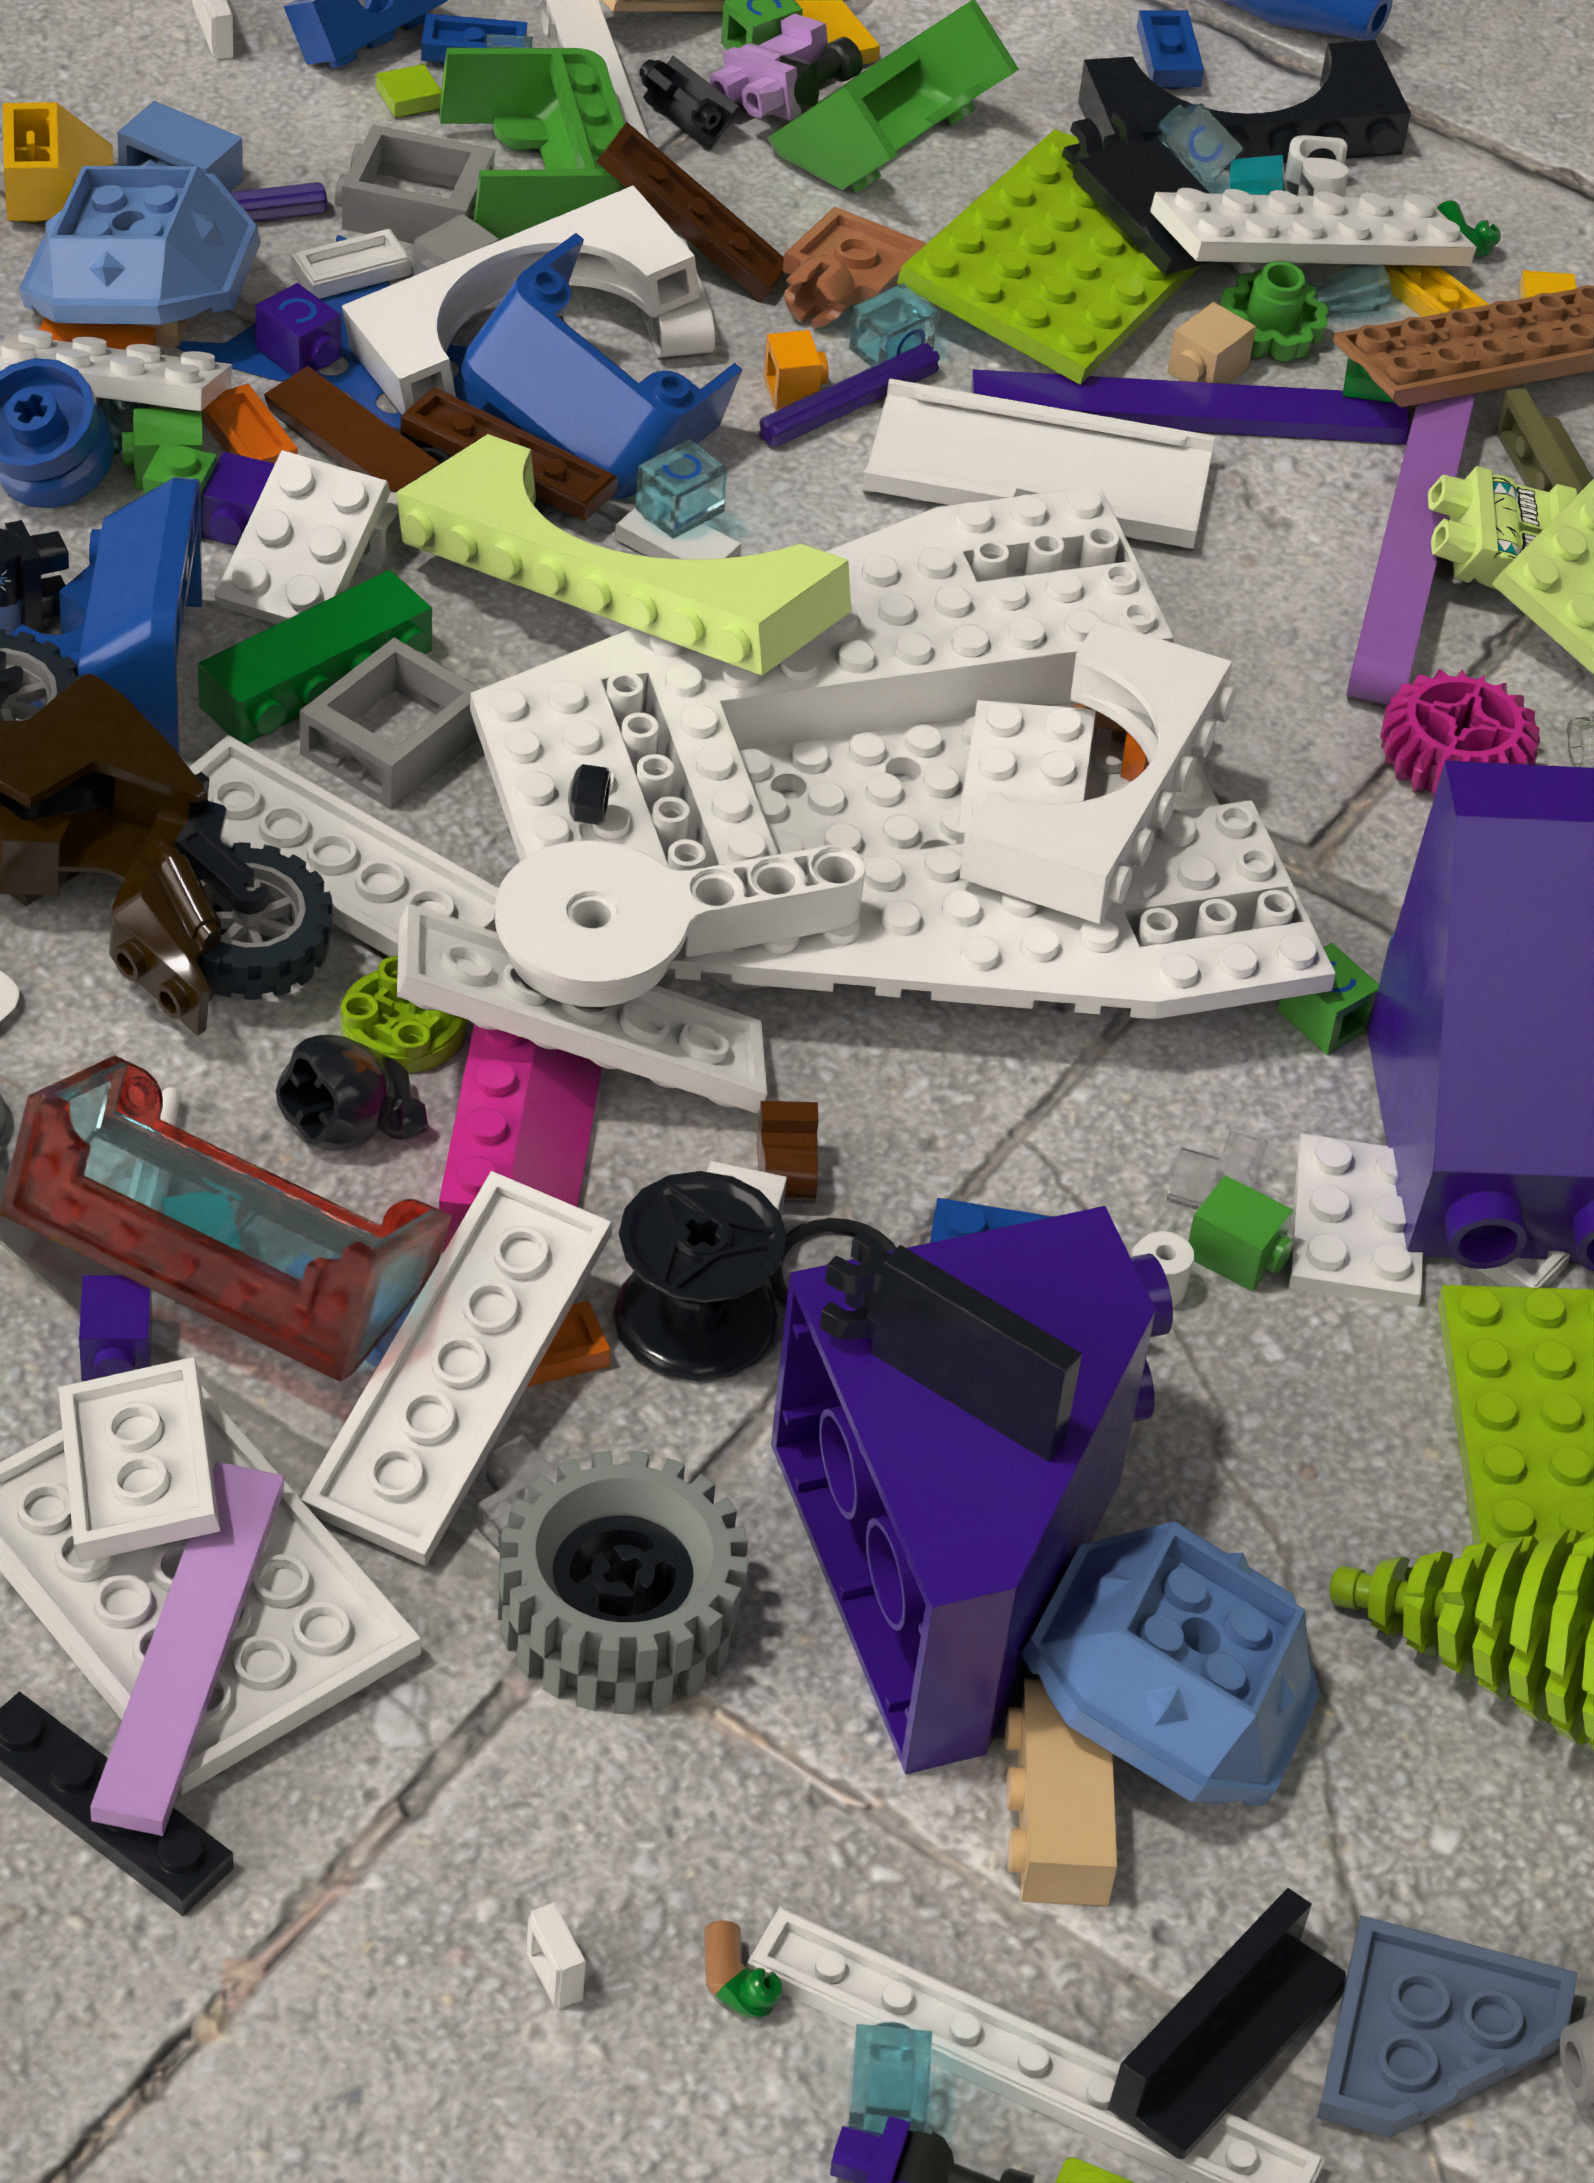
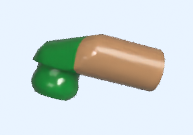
(732, 1982)

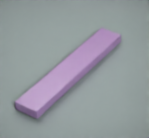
(187, 1655)

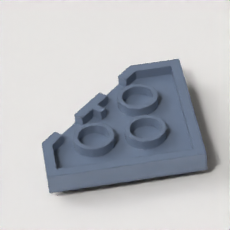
(1434, 2025)

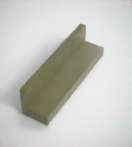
(1539, 445)

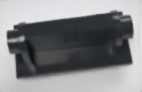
(687, 99)

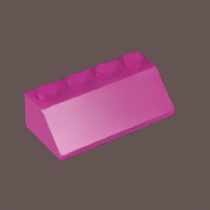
(519, 1116)

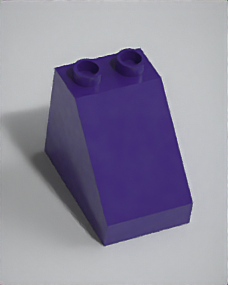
(1492, 1020)
(933, 1520)

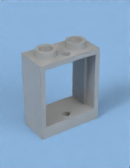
(415, 158)
(386, 771)

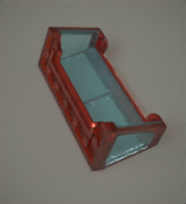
(212, 1227)

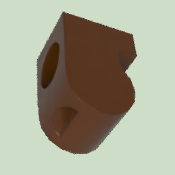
(789, 1146)

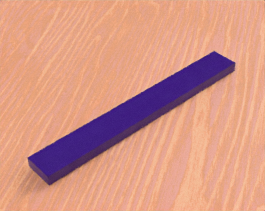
(1207, 405)

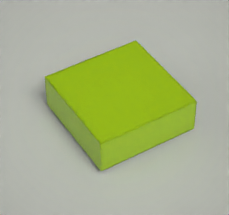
(409, 90)

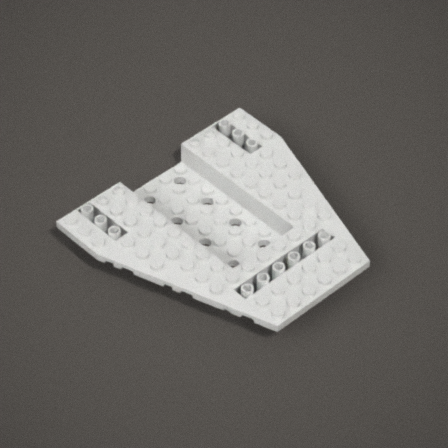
(941, 616)

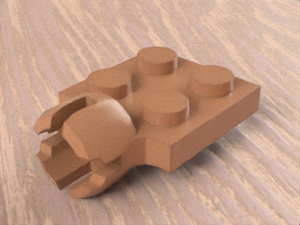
(842, 265)

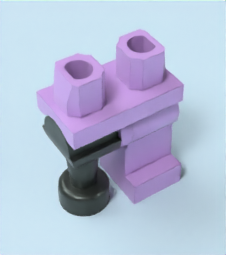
(786, 69)

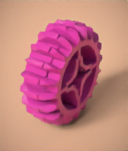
(1455, 722)

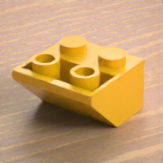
(44, 157)

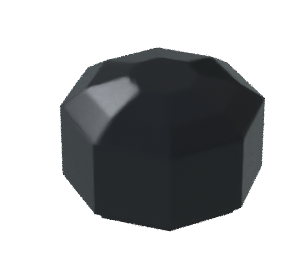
(589, 794)

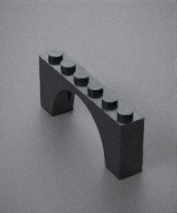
(1354, 103)

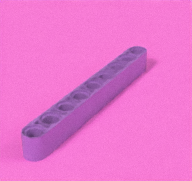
(1406, 558)

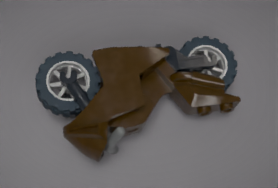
(109, 795)

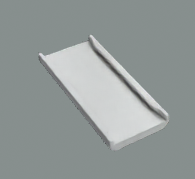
(983, 447)

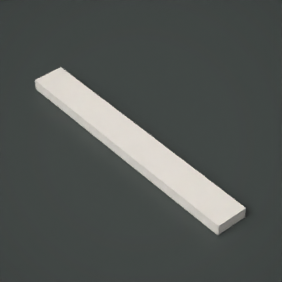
(1007, 2053)

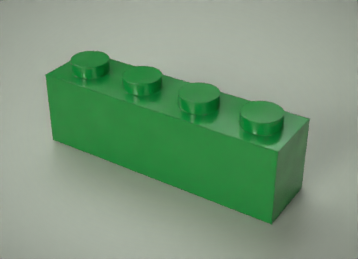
(284, 668)

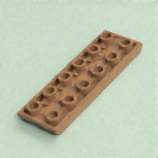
(1477, 347)

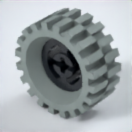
(641, 1541)

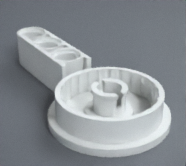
(607, 920)

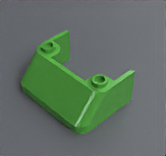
(897, 100)
(535, 101)

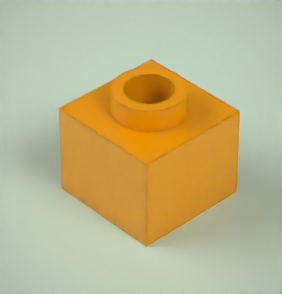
(793, 367)

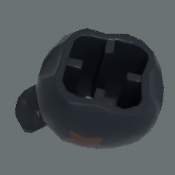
(345, 1092)

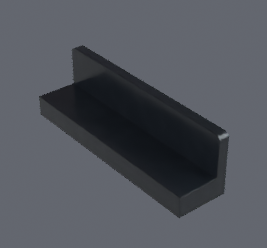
(1225, 2030)

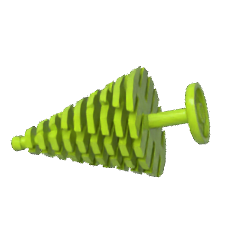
(1506, 1612)

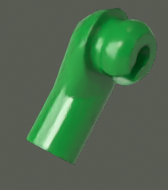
(1483, 235)

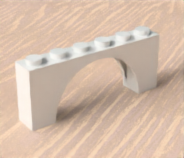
(409, 325)
(1084, 851)

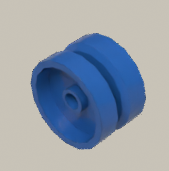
(50, 434)

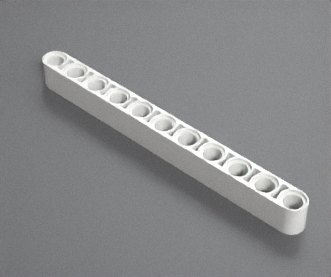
(583, 25)

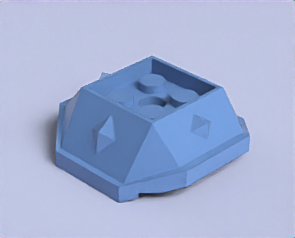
(141, 248)
(1178, 1662)

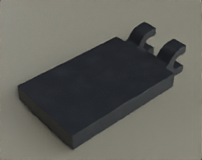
(1124, 183)
(956, 1343)

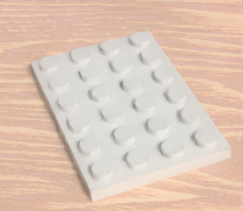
(302, 1641)

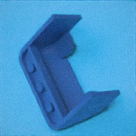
(573, 393)
(138, 597)

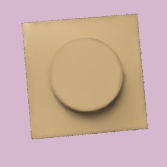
(1211, 347)

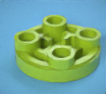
(395, 1025)

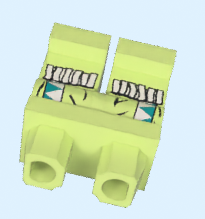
(1489, 521)

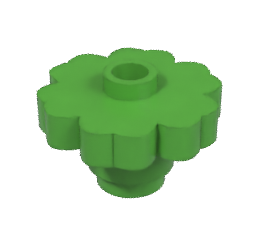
(1281, 310)

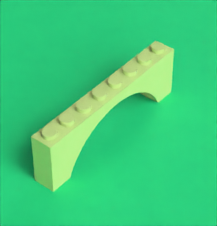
(731, 609)

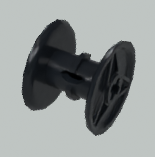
(699, 1275)

